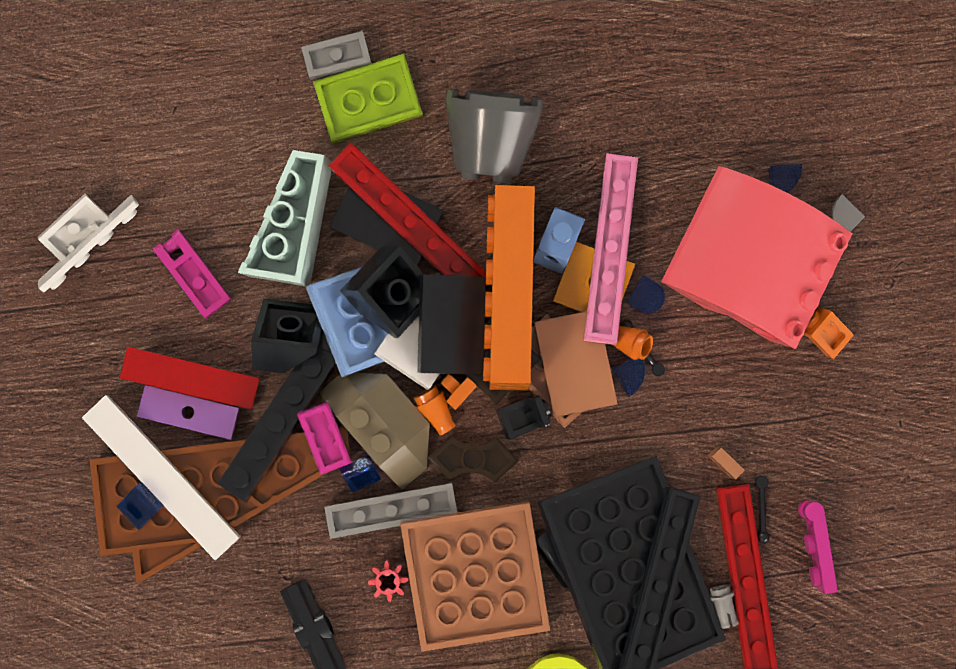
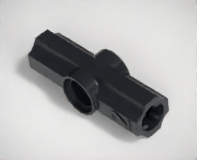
(312, 626)

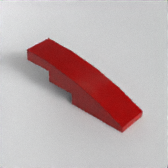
(189, 378)

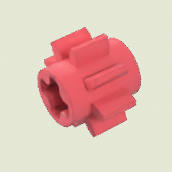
(389, 590)

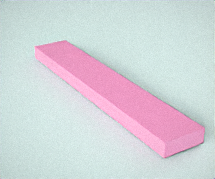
(611, 249)

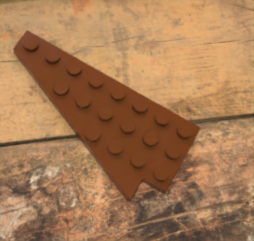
(164, 538)

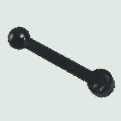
(657, 369)
(762, 482)

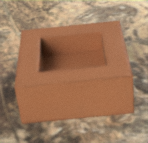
(726, 462)

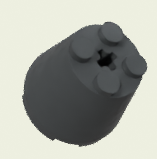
(491, 132)

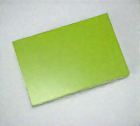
(368, 98)

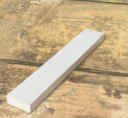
(161, 477)

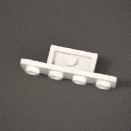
(77, 233)

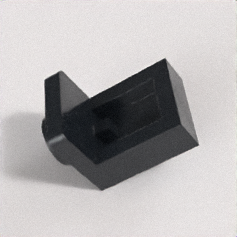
(523, 416)

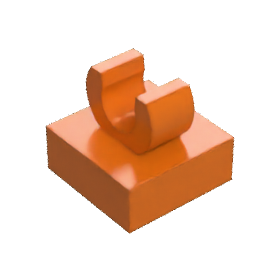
(459, 391)

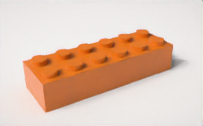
(512, 288)

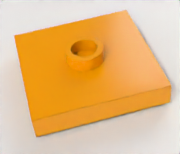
(576, 279)

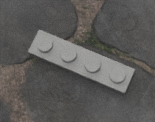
(389, 510)

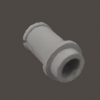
(723, 605)

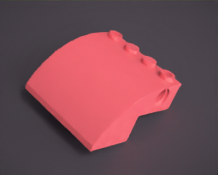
(757, 256)

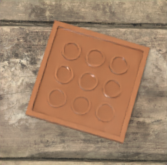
(475, 576)

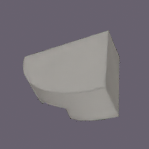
(846, 213)

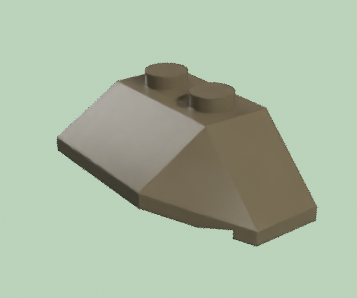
(382, 423)

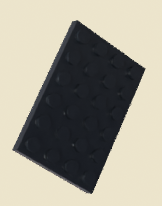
(603, 547)

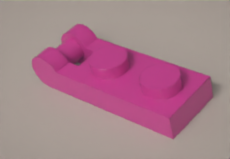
(193, 275)
(818, 545)

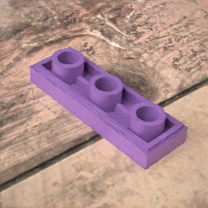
(170, 409)

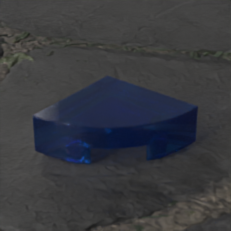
(784, 176)
(630, 375)

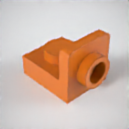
(827, 332)

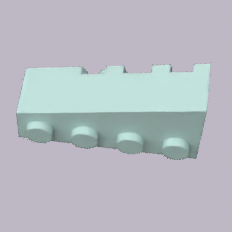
(292, 223)

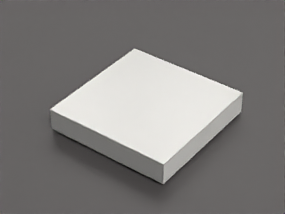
(403, 355)

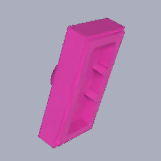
(324, 437)

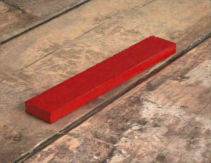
(403, 214)
(746, 577)

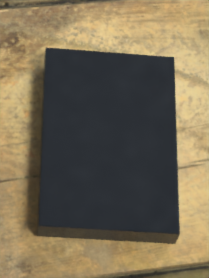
(363, 224)
(451, 324)

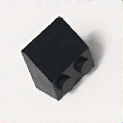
(386, 290)

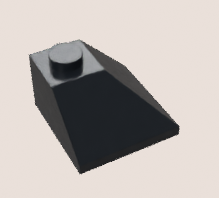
(284, 335)

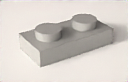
(336, 55)

